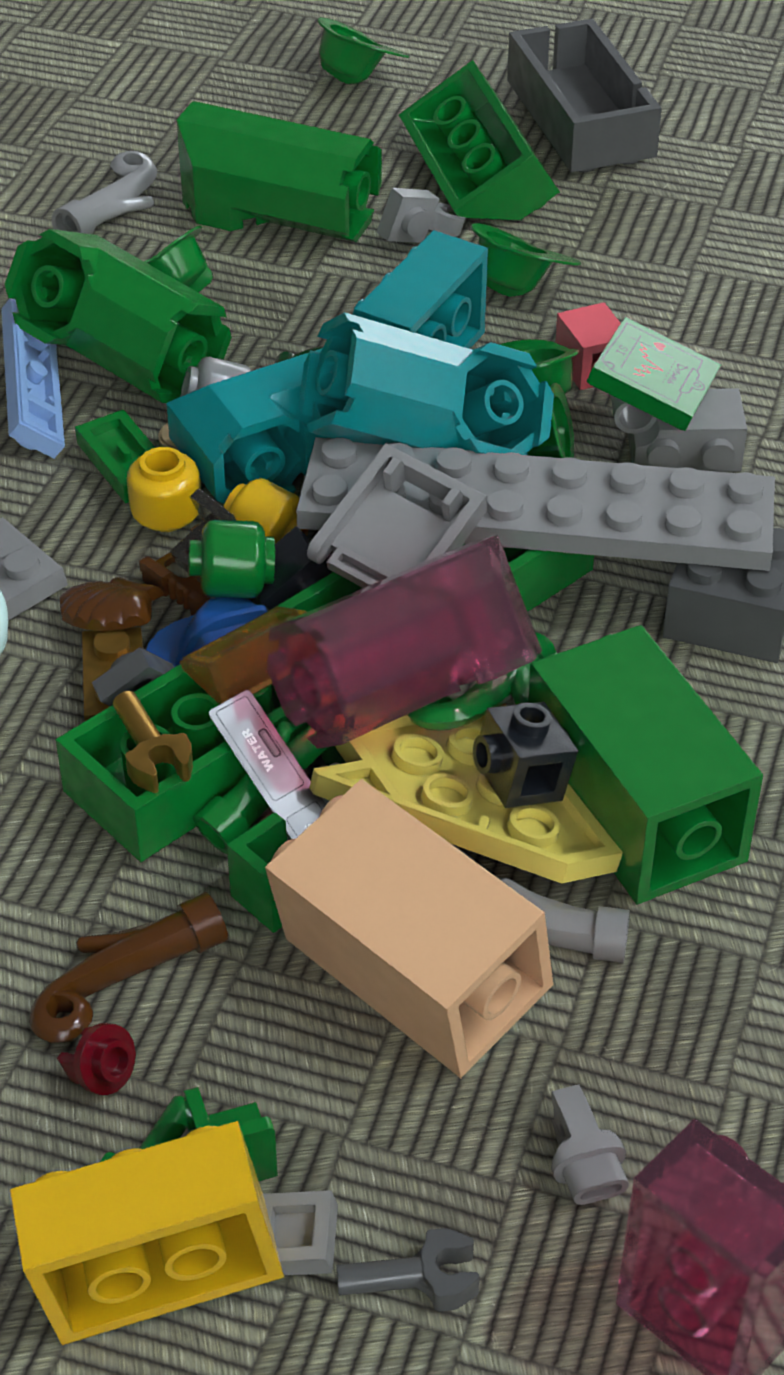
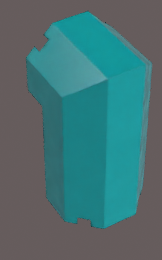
(422, 391)
(245, 428)

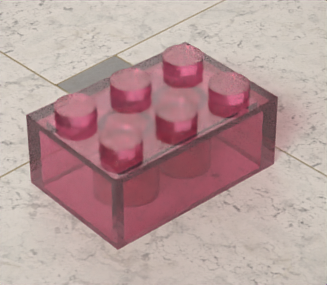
(707, 1254)

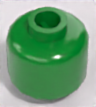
(232, 559)

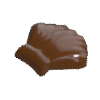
(108, 604)

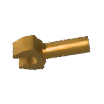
(151, 746)

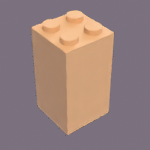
(411, 926)

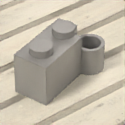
(710, 443)

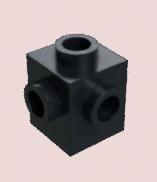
(524, 754)

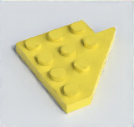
(440, 786)

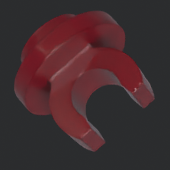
(101, 1059)

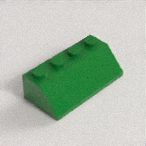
(477, 149)

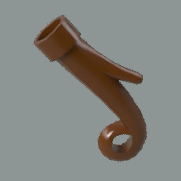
(120, 956)

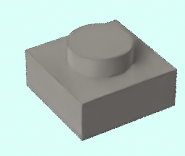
(304, 1230)

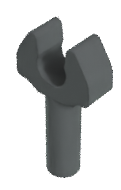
(420, 1272)

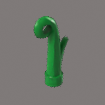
(457, 712)
(242, 805)

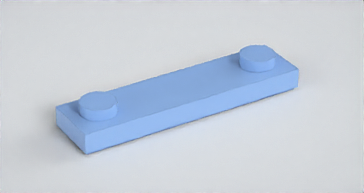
(31, 388)

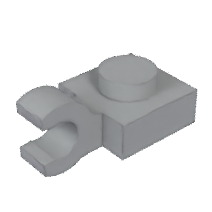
(413, 213)

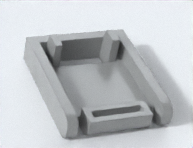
(384, 533)

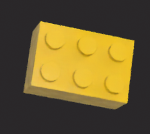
(145, 1233)

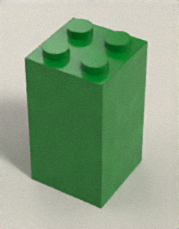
(651, 761)

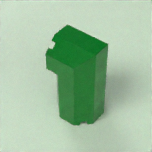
(275, 171)
(114, 310)

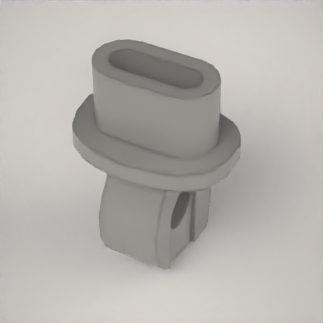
(586, 1156)

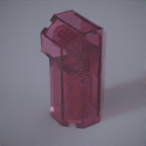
(402, 643)

